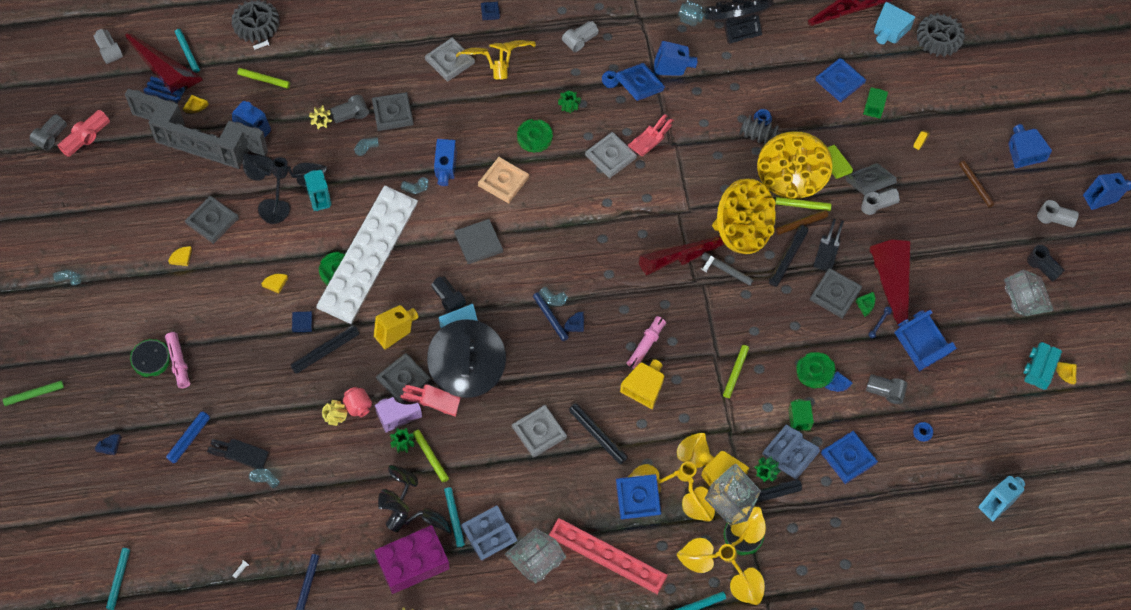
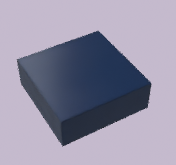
(490, 10)
(302, 321)

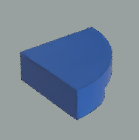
(839, 383)

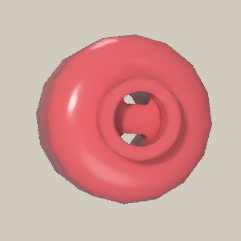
(357, 402)

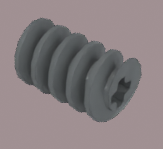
(758, 130)

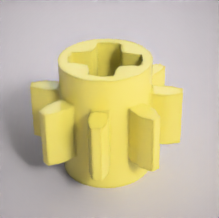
(320, 111)
(334, 412)

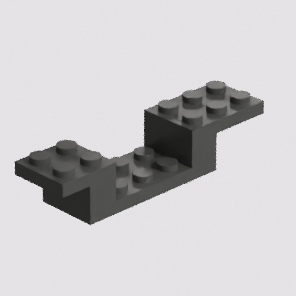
(169, 130)

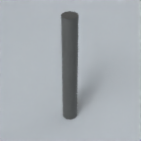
(728, 269)

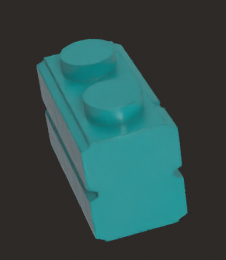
(317, 190)
(1042, 365)

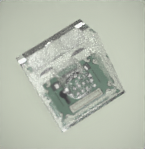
(1027, 294)
(733, 495)
(536, 555)

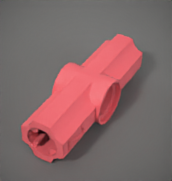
(83, 133)

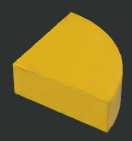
(195, 105)
(921, 139)
(181, 256)
(275, 282)
(1067, 372)

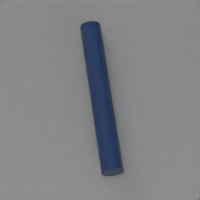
(550, 316)
(307, 582)

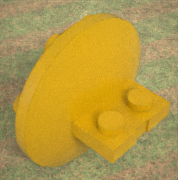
(794, 165)
(745, 216)

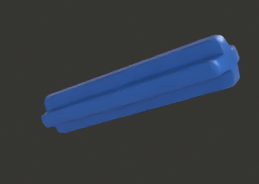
(187, 438)

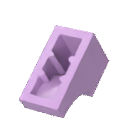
(396, 414)

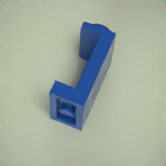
(923, 340)

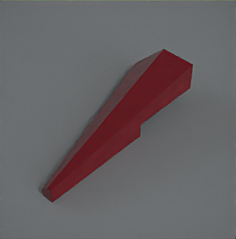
(842, 8)
(168, 70)
(685, 253)
(893, 266)

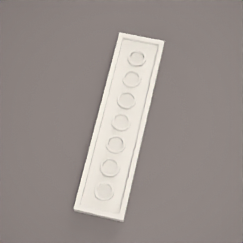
(367, 255)

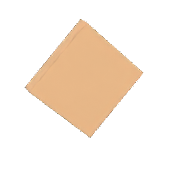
(503, 180)

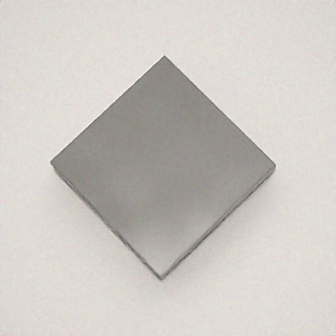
(446, 63)
(610, 155)
(539, 431)

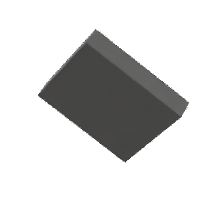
(392, 111)
(870, 179)
(211, 219)
(478, 241)
(835, 293)
(402, 373)

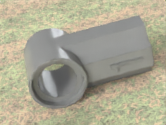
(576, 38)
(109, 50)
(880, 200)
(1053, 212)

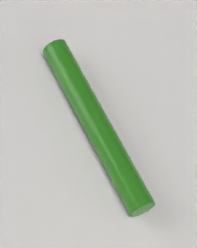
(33, 393)

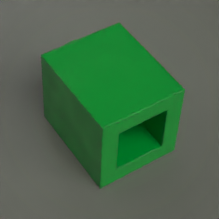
(875, 102)
(801, 415)

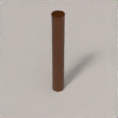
(976, 183)
(804, 221)

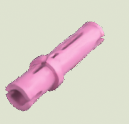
(650, 336)
(179, 366)

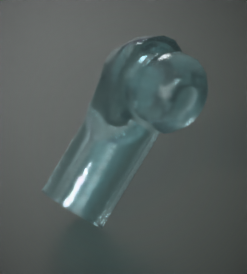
(364, 144)
(416, 188)
(66, 275)
(556, 300)
(264, 475)

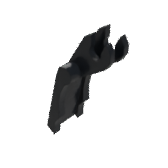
(828, 249)
(240, 452)

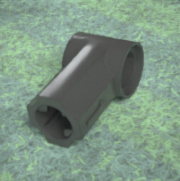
(354, 108)
(46, 135)
(892, 389)

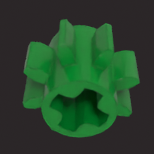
(569, 101)
(399, 436)
(767, 469)

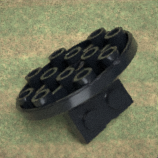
(739, 17)
(466, 358)

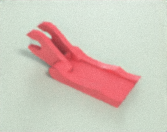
(651, 136)
(432, 398)

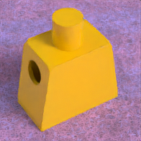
(393, 325)
(644, 383)
(718, 465)

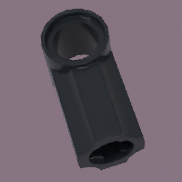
(1045, 262)
(450, 298)

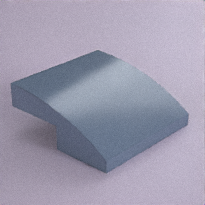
(791, 451)
(488, 533)

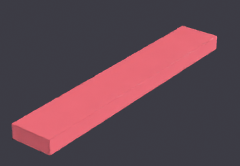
(608, 556)

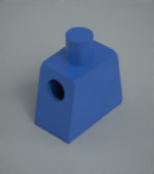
(673, 59)
(251, 117)
(1028, 147)
(445, 161)
(1106, 190)

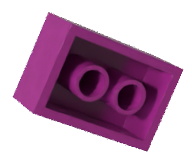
(412, 559)

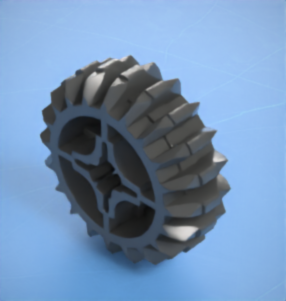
(266, 20)
(942, 28)

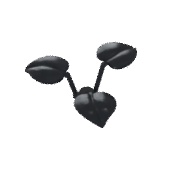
(259, 166)
(391, 501)

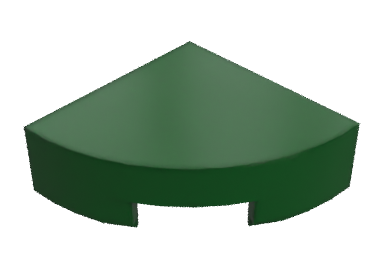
(866, 303)

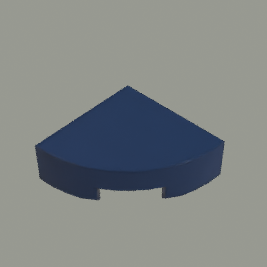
(575, 323)
(109, 444)

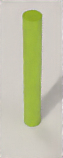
(264, 78)
(803, 204)
(736, 371)
(431, 456)

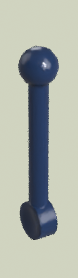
(887, 311)

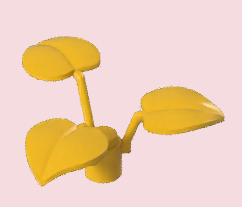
(499, 66)
(688, 452)
(699, 556)

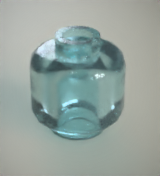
(691, 13)

